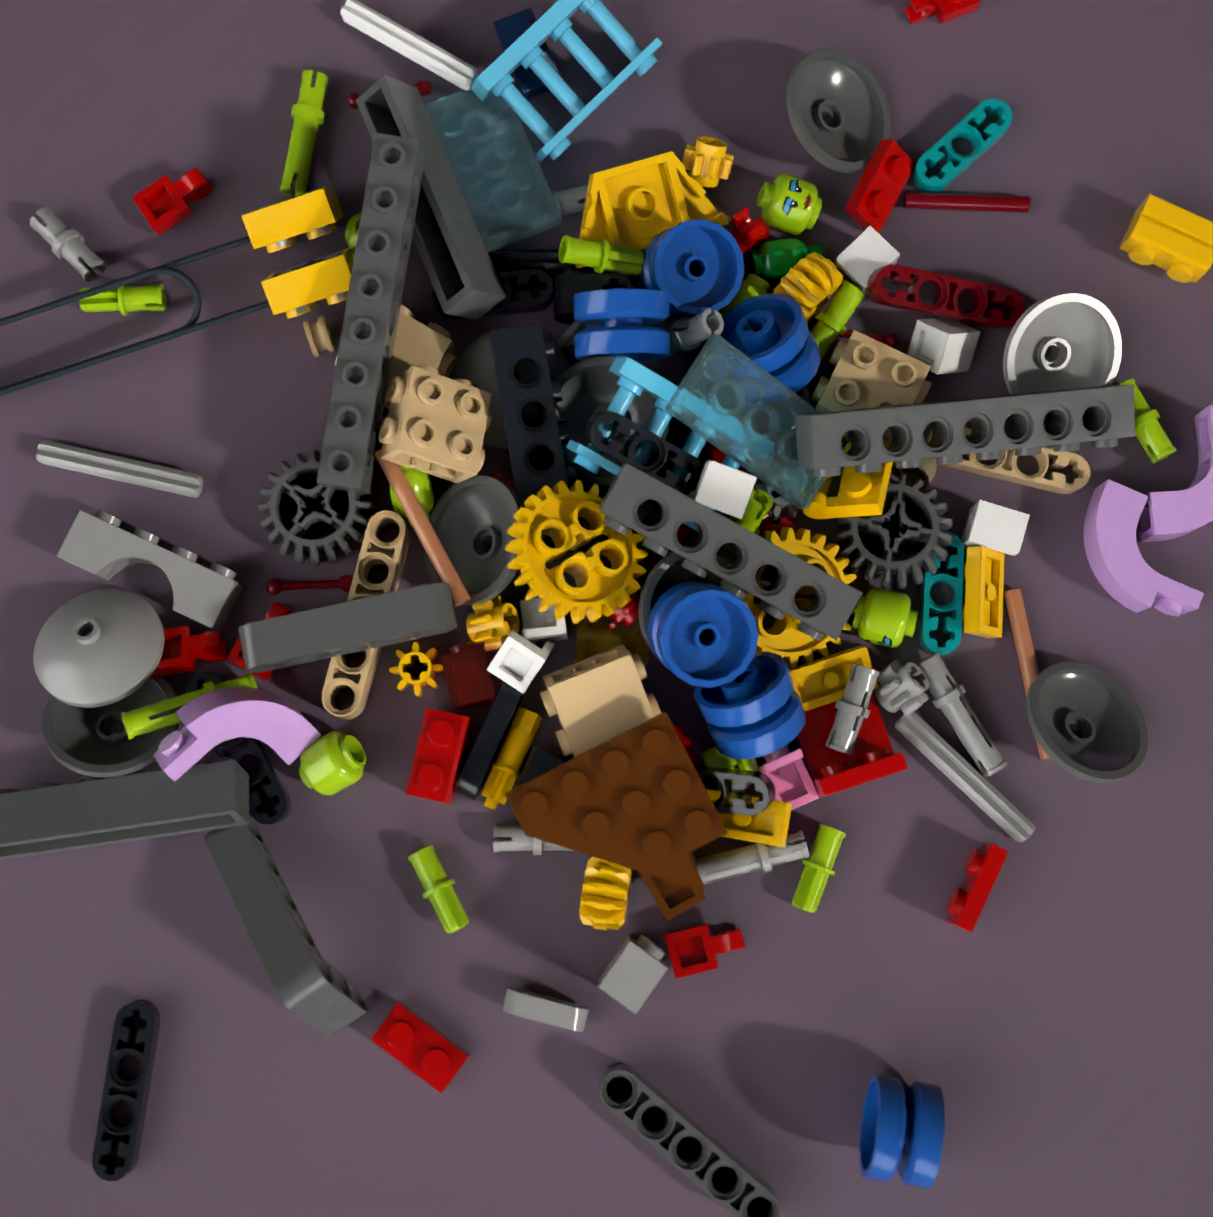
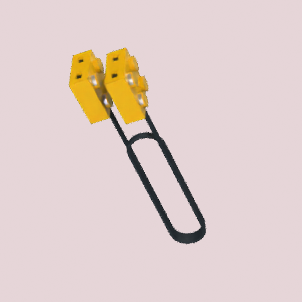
(286, 291)

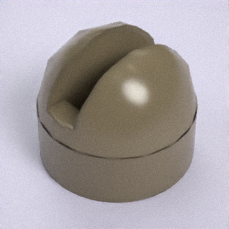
(928, 472)

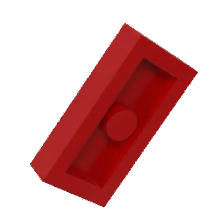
(880, 185)
(982, 869)
(420, 1047)

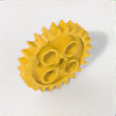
(598, 588)
(784, 636)

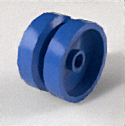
(713, 260)
(621, 319)
(775, 337)
(707, 658)
(754, 710)
(901, 1131)

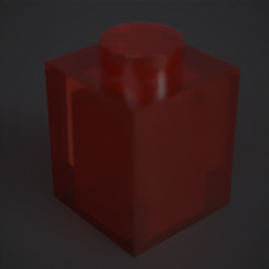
(468, 676)

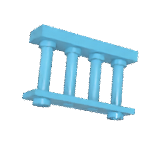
(527, 52)
(633, 381)

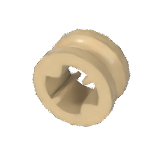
(318, 336)

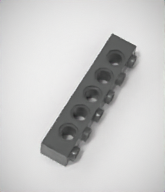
(832, 598)

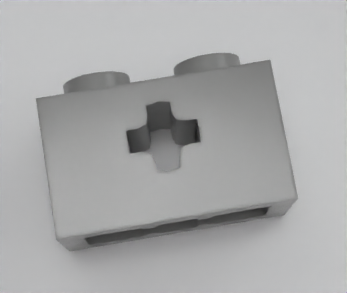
(633, 972)

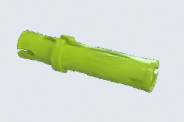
(307, 117)
(138, 722)

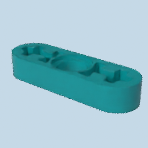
(967, 129)
(950, 625)

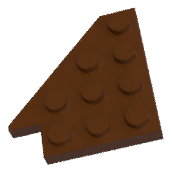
(626, 804)

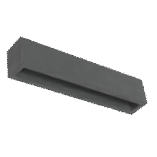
(443, 223)
(122, 809)

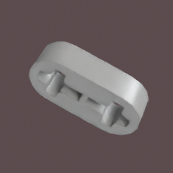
(545, 1009)

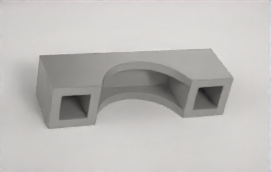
(105, 550)

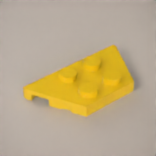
(643, 200)

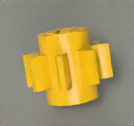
(707, 161)
(492, 623)
(408, 661)

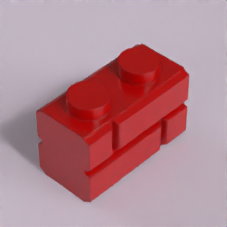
(439, 756)

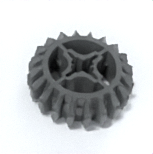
(307, 521)
(878, 530)

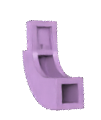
(1183, 511)
(1116, 559)
(230, 715)

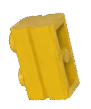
(1170, 239)

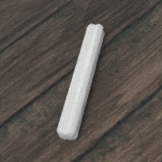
(409, 44)

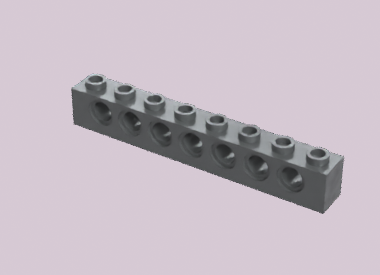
(371, 313)
(1107, 408)

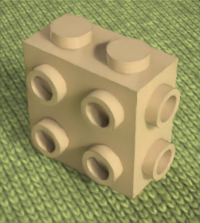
(420, 346)
(871, 377)
(435, 424)
(598, 699)

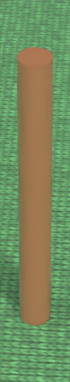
(424, 529)
(1023, 644)

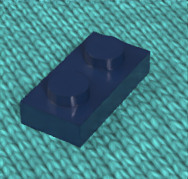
(507, 32)

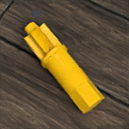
(510, 757)

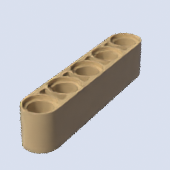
(371, 554)

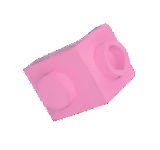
(789, 777)

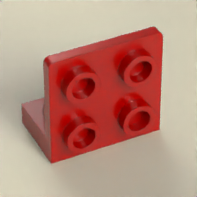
(837, 771)

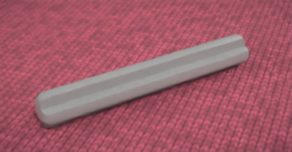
(119, 468)
(965, 777)

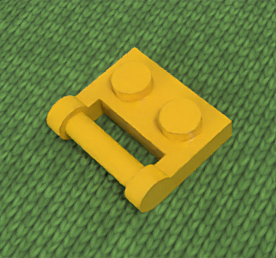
(857, 495)

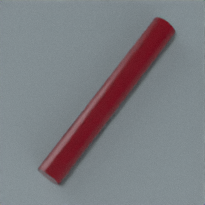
(966, 202)

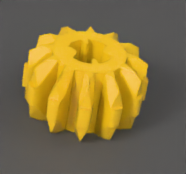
(811, 283)
(605, 894)

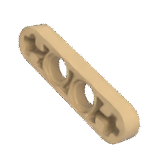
(1007, 469)

